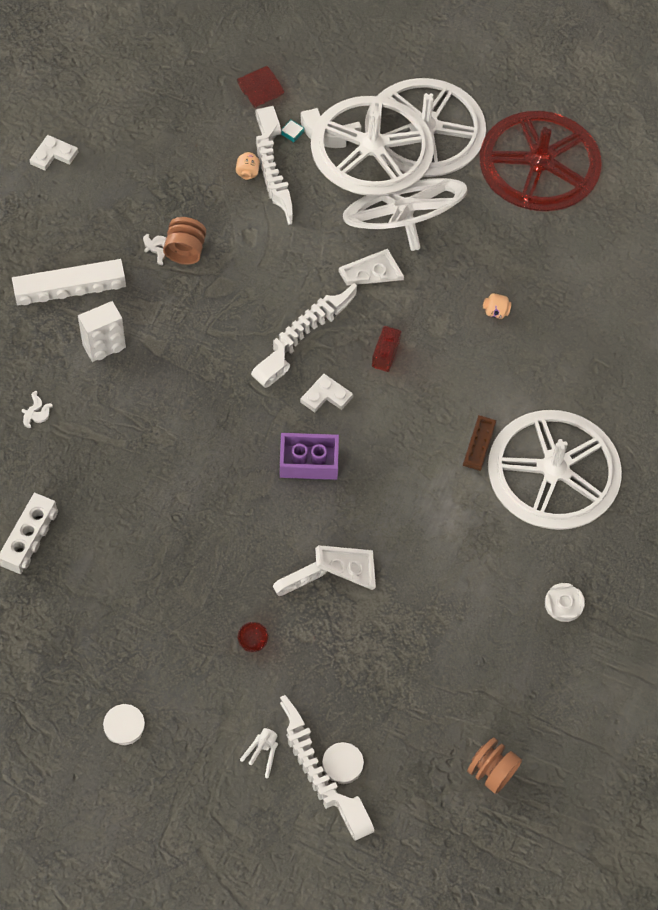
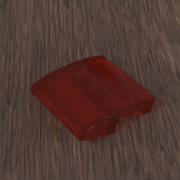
(260, 86)

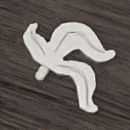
(153, 246)
(37, 417)

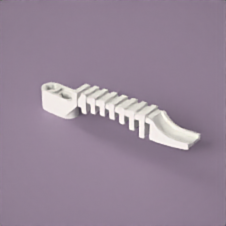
(277, 190)
(275, 365)
(350, 808)

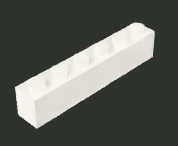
(69, 282)

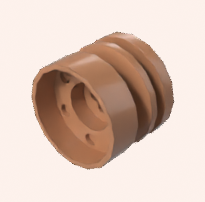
(184, 240)
(494, 765)

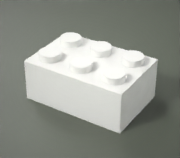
(102, 331)

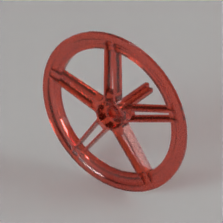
(540, 158)

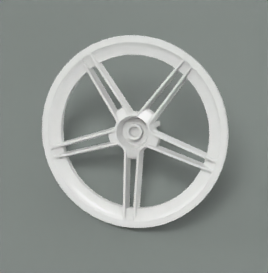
(430, 117)
(372, 144)
(403, 208)
(554, 468)

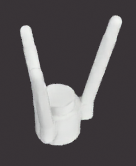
(264, 741)

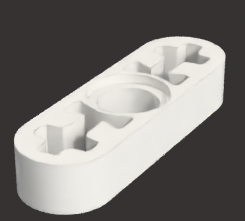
(298, 579)

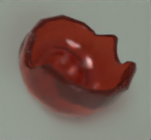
(252, 637)

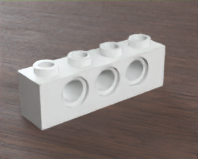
(27, 523)

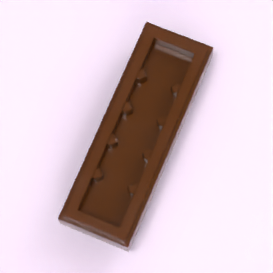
(479, 443)

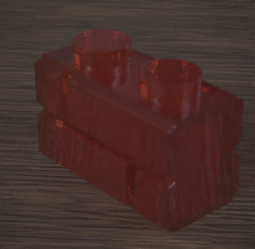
(386, 348)

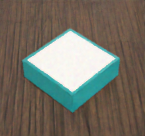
(292, 130)

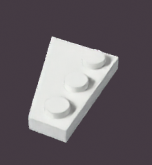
(372, 269)
(348, 563)

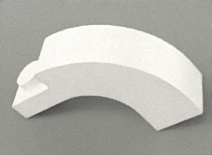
(308, 121)

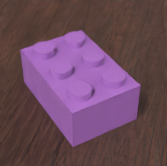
(309, 456)

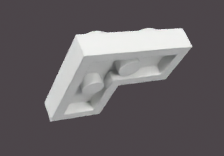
(51, 149)
(323, 390)

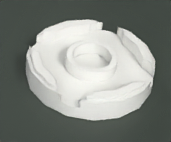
(564, 602)
(124, 724)
(343, 763)

